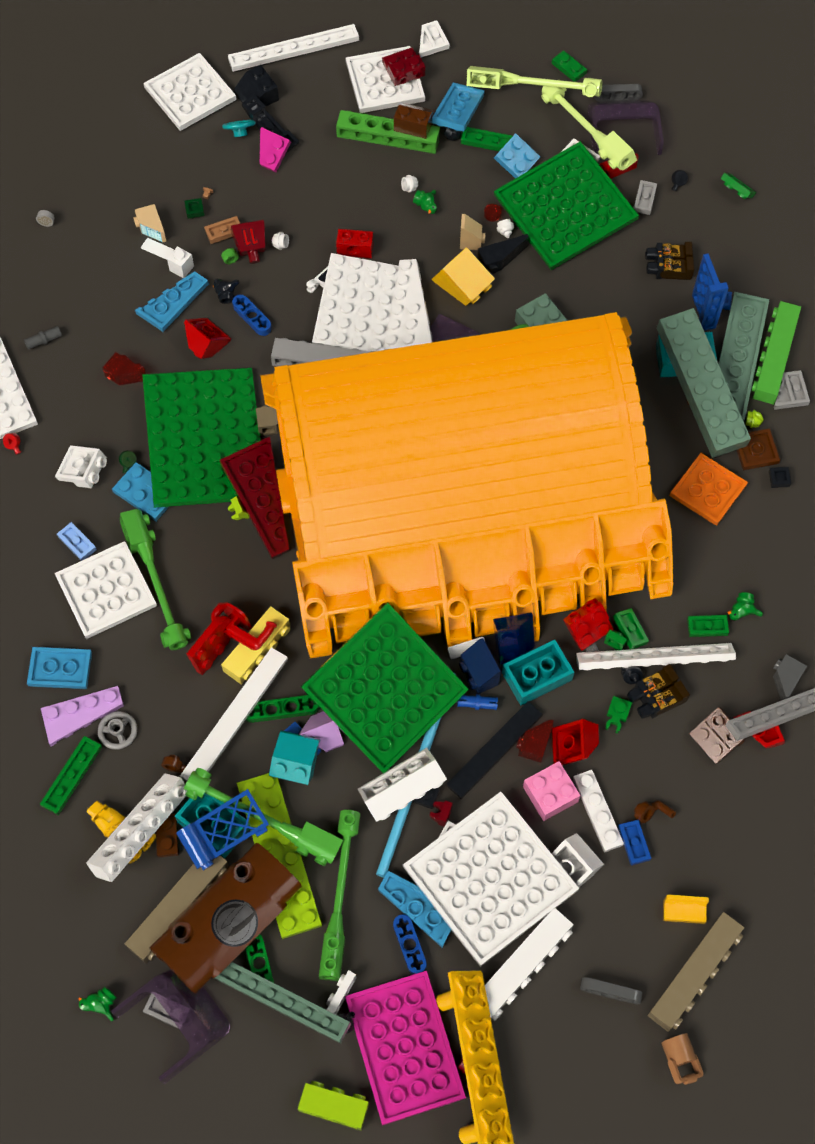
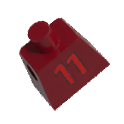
(249, 239)

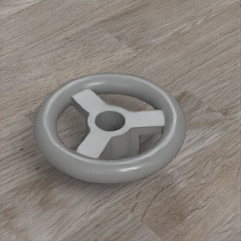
(117, 723)

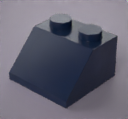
(480, 667)

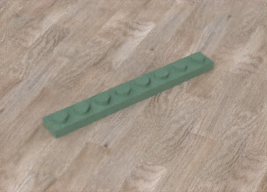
(284, 1002)

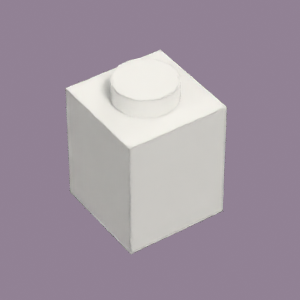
(180, 262)

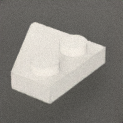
(432, 39)

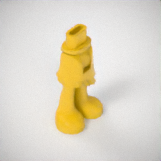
(108, 820)

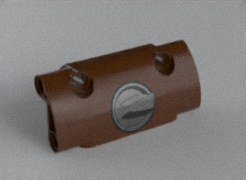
(226, 918)

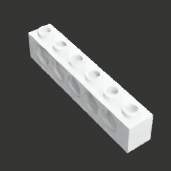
(137, 828)

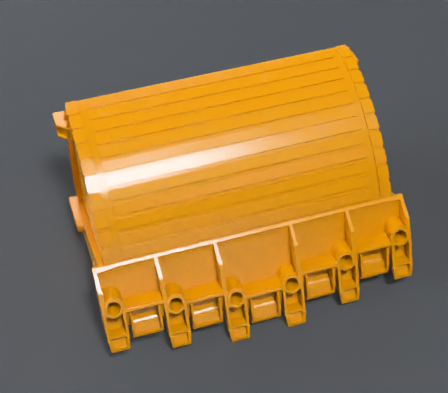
(469, 480)

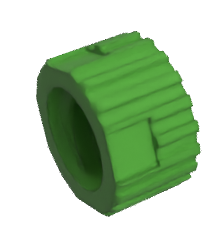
(230, 256)

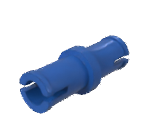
(478, 702)

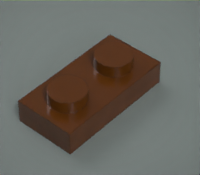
(167, 838)

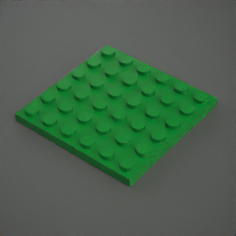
(566, 205)
(384, 687)

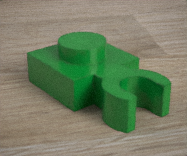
(618, 712)

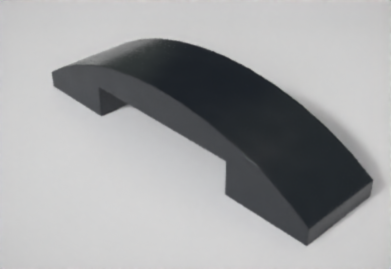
(256, 111)

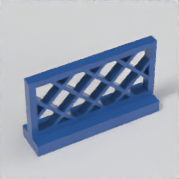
(709, 294)

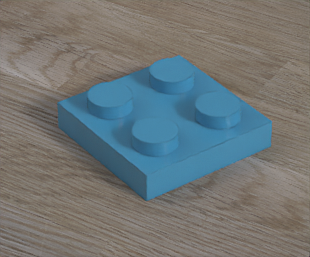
(516, 156)

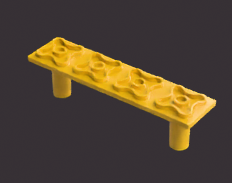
(479, 1059)

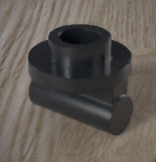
(632, 674)

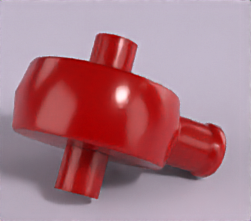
(12, 442)

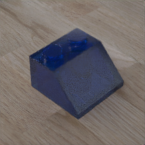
(513, 636)

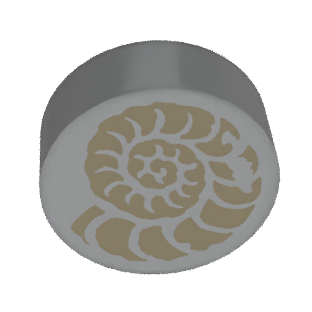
(45, 218)

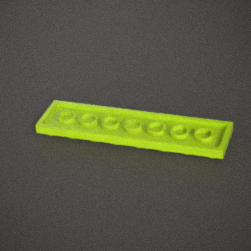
(301, 911)

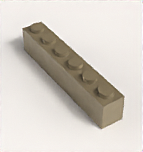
(179, 898)
(695, 972)

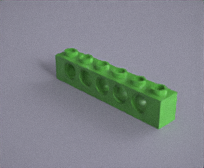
(381, 131)

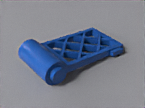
(198, 844)

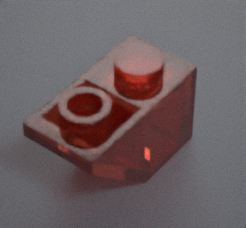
(123, 370)

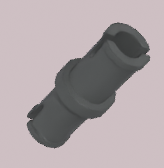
(42, 337)

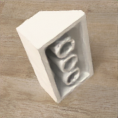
(402, 784)

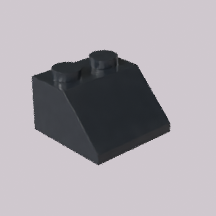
(257, 82)

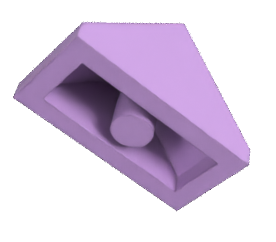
(323, 728)

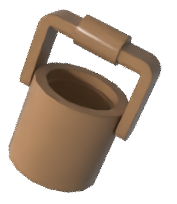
(678, 1053)

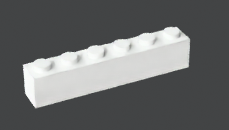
(526, 960)

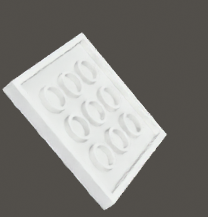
(374, 86)
(189, 91)
(105, 589)

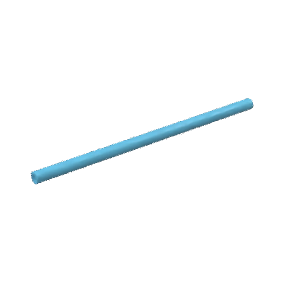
(402, 813)

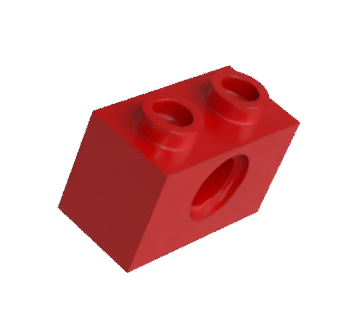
(355, 243)

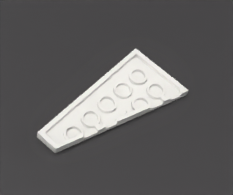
(409, 314)

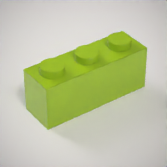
(333, 1105)

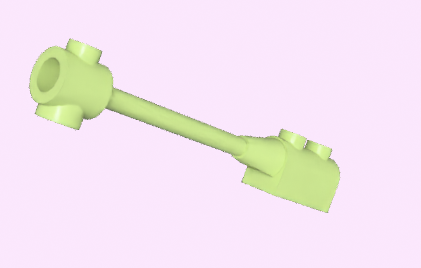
(496, 78)
(610, 145)

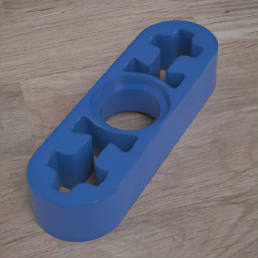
(252, 322)
(399, 932)

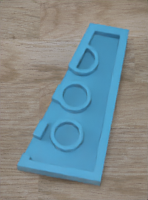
(168, 306)
(416, 906)

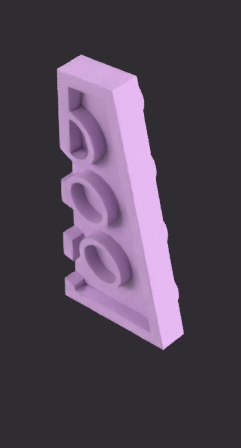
(71, 715)

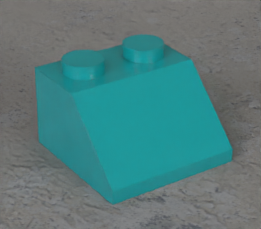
(294, 757)

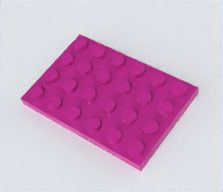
(405, 1048)

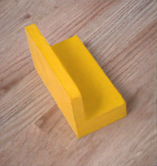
(685, 909)

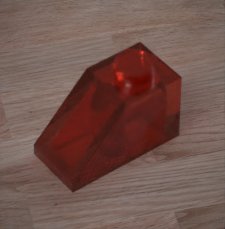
(535, 741)

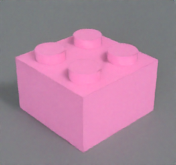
(551, 791)

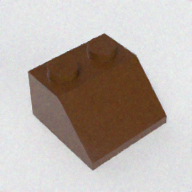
(413, 120)

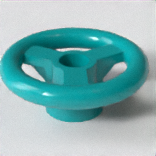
(239, 127)

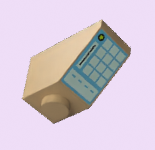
(149, 222)

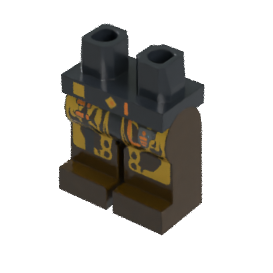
(670, 261)
(659, 693)

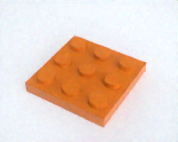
(708, 489)

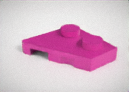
(272, 149)

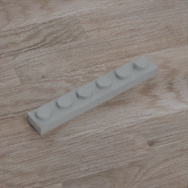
(772, 715)

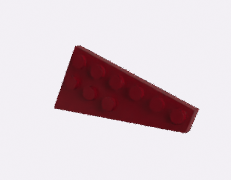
(256, 484)

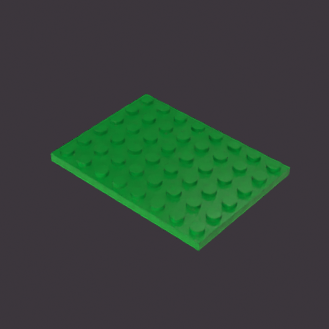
(193, 425)

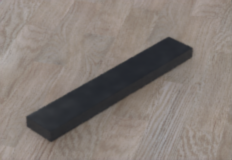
(494, 750)

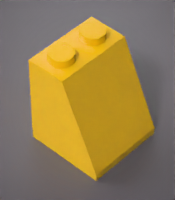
(464, 278)

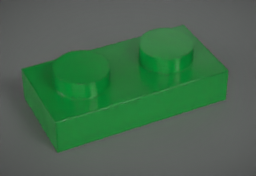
(569, 66)
(732, 182)
(707, 626)
(631, 628)

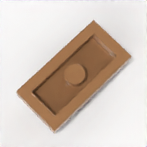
(220, 230)

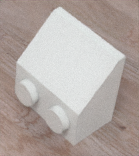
(577, 859)

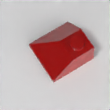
(205, 337)
(574, 741)

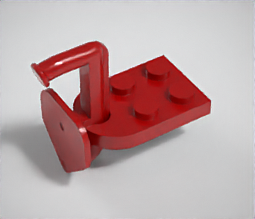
(220, 632)

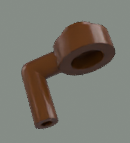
(173, 764)
(645, 810)

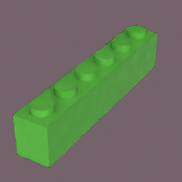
(776, 353)

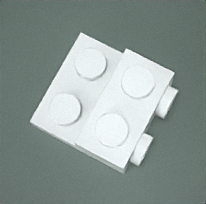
(81, 466)

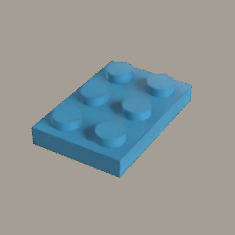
(137, 490)
(59, 668)

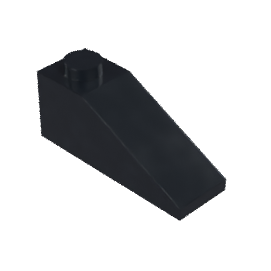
(498, 255)

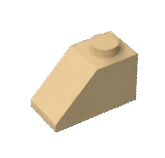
(471, 234)

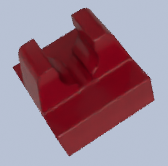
(445, 810)

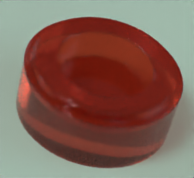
(492, 212)

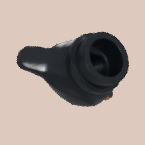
(225, 290)

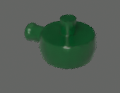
(127, 460)

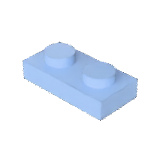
(76, 541)

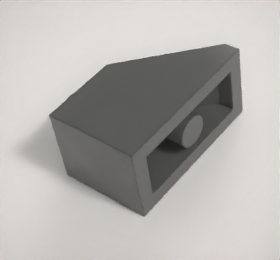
(787, 675)

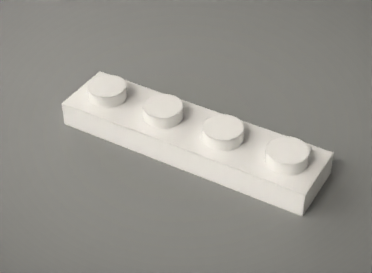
(598, 811)

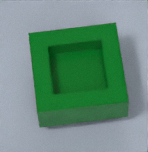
(615, 640)

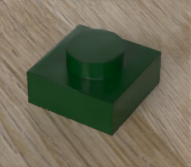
(194, 208)

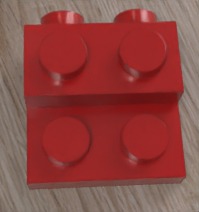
(588, 623)

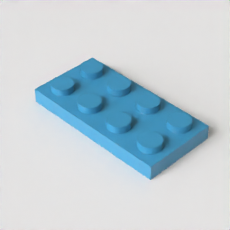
(458, 107)

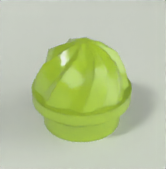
(753, 419)

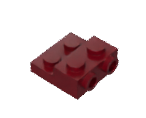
(404, 66)

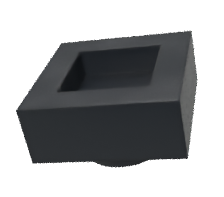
(779, 477)
(428, 799)

